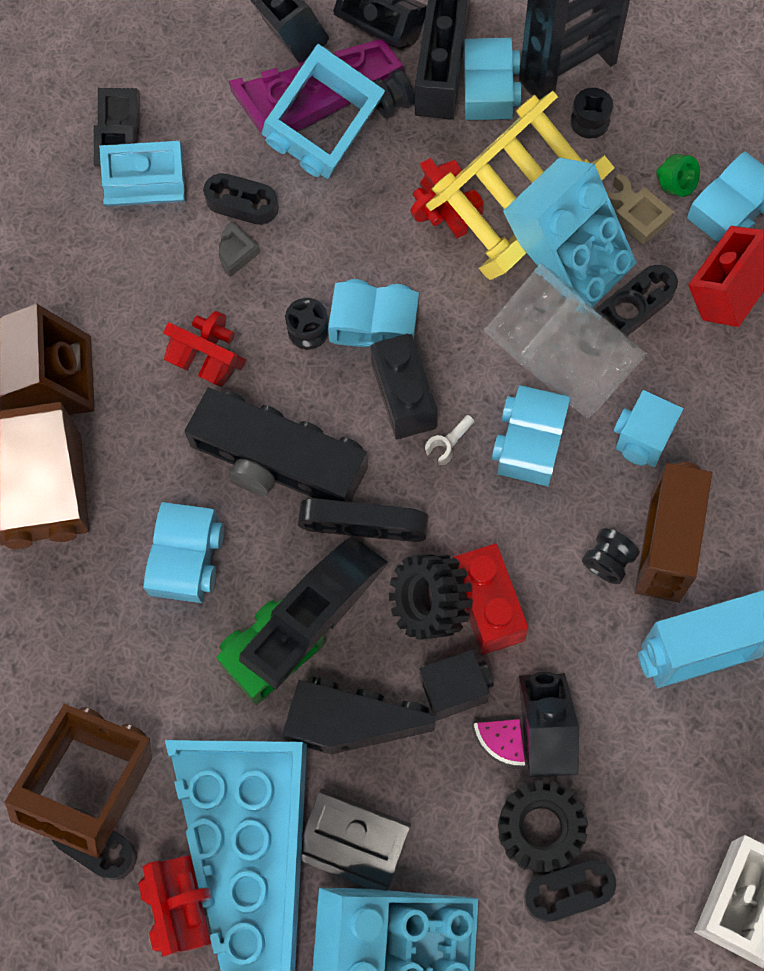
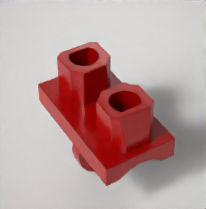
(445, 211)
(185, 344)
(176, 906)

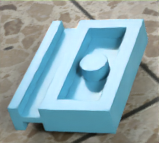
(142, 173)

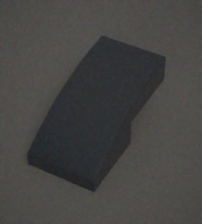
(116, 118)

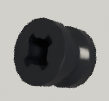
(397, 93)
(591, 123)
(302, 314)
(610, 556)

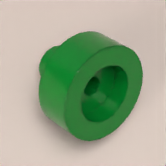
(679, 175)

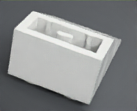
(736, 902)

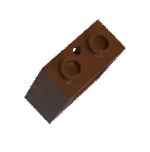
(674, 532)
(59, 821)

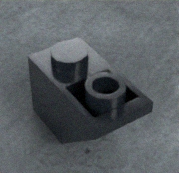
(549, 725)

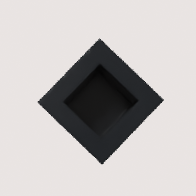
(456, 684)

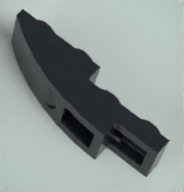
(311, 610)

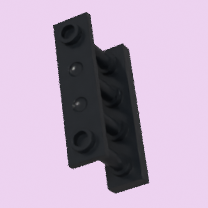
(547, 38)

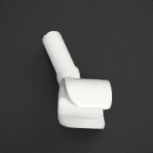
(449, 440)

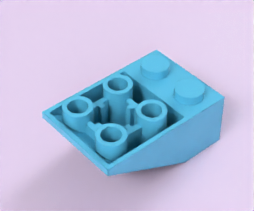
(572, 228)
(394, 931)

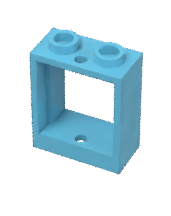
(342, 80)
(704, 640)

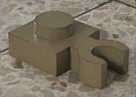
(639, 213)

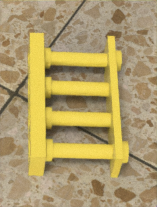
(502, 252)

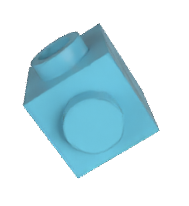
(646, 429)

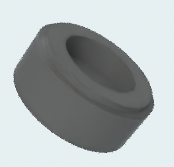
(252, 477)

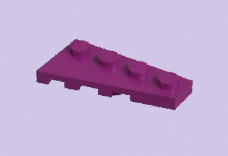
(316, 99)

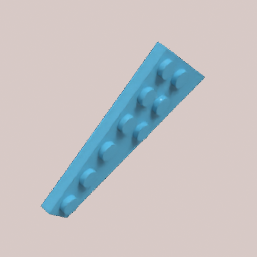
(245, 844)

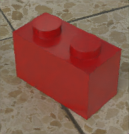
(731, 277)
(495, 610)

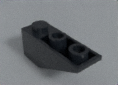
(345, 721)

